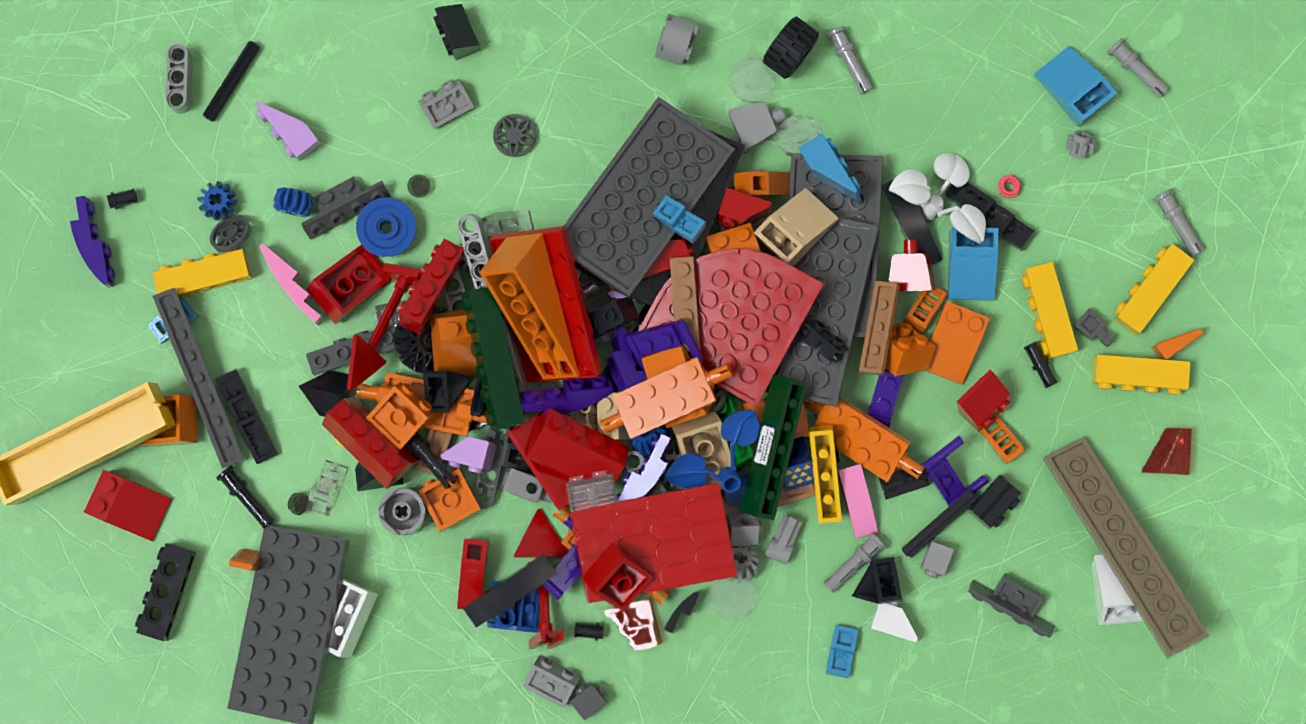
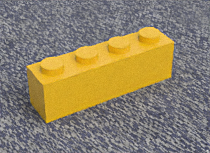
(204, 274)
(1153, 289)
(1049, 310)
(1140, 373)
(825, 473)

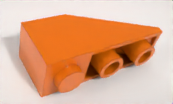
(762, 183)

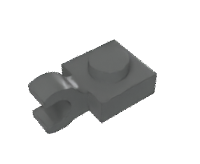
(1092, 326)

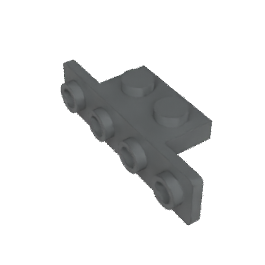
(341, 204)
(340, 352)
(1015, 600)

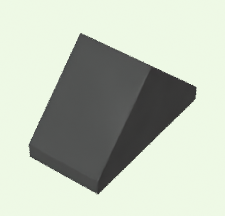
(513, 459)

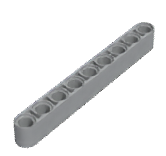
(474, 260)

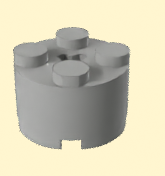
(675, 40)
(402, 498)

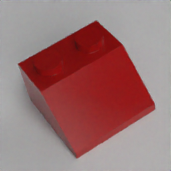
(741, 209)
(984, 401)
(617, 577)

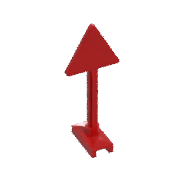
(364, 358)
(539, 540)

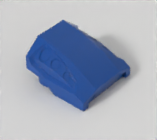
(518, 616)

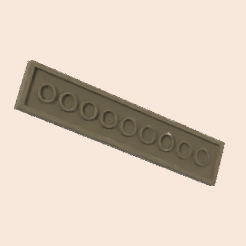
(1126, 547)

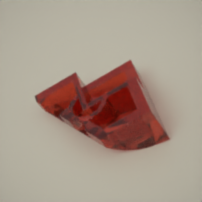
(1171, 453)
(637, 624)

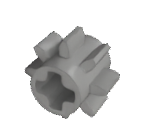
(1080, 144)

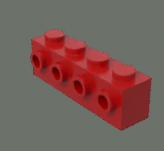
(431, 286)

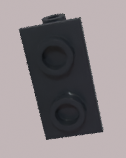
(817, 333)
(903, 483)

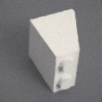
(1111, 600)

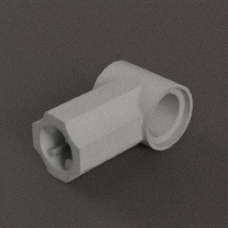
(782, 544)

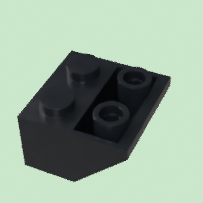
(458, 32)

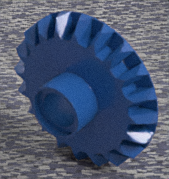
(372, 219)

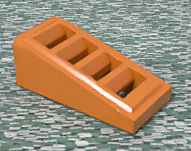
(919, 320)
(1169, 347)
(994, 443)
(246, 560)

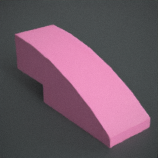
(857, 501)

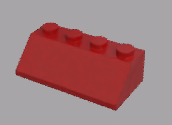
(369, 446)
(574, 448)
(551, 481)

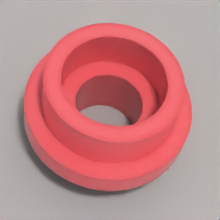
(1012, 180)

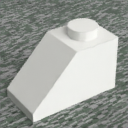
(893, 621)

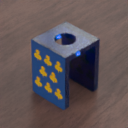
(799, 467)

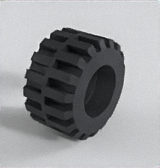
(790, 47)

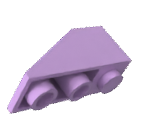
(294, 132)

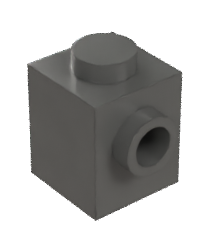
(588, 700)

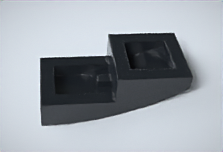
(685, 607)

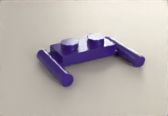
(660, 339)
(944, 476)
(567, 570)

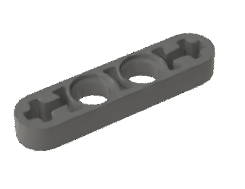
(496, 467)

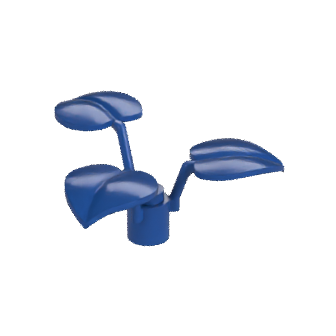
(690, 469)

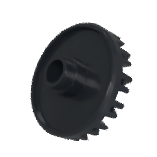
(412, 347)

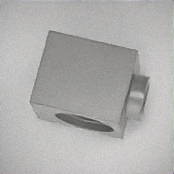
(743, 529)
(936, 559)

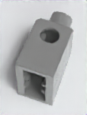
(755, 124)
(515, 483)

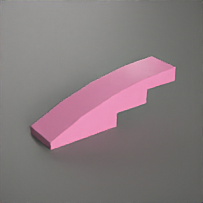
(287, 277)

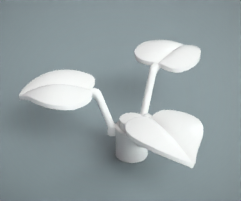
(952, 168)

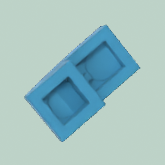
(679, 219)
(841, 651)

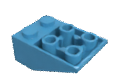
(1075, 85)
(823, 162)
(972, 266)

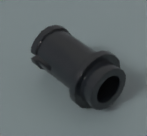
(122, 198)
(589, 631)

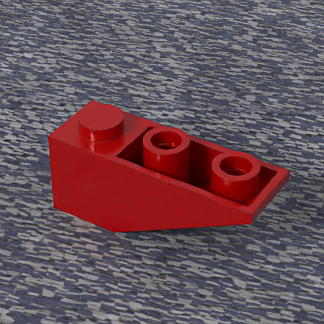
(472, 571)

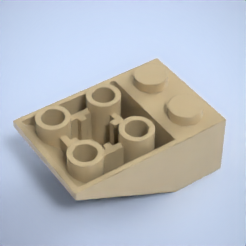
(796, 227)
(593, 414)

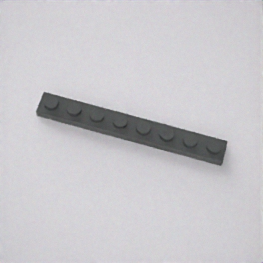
(198, 377)

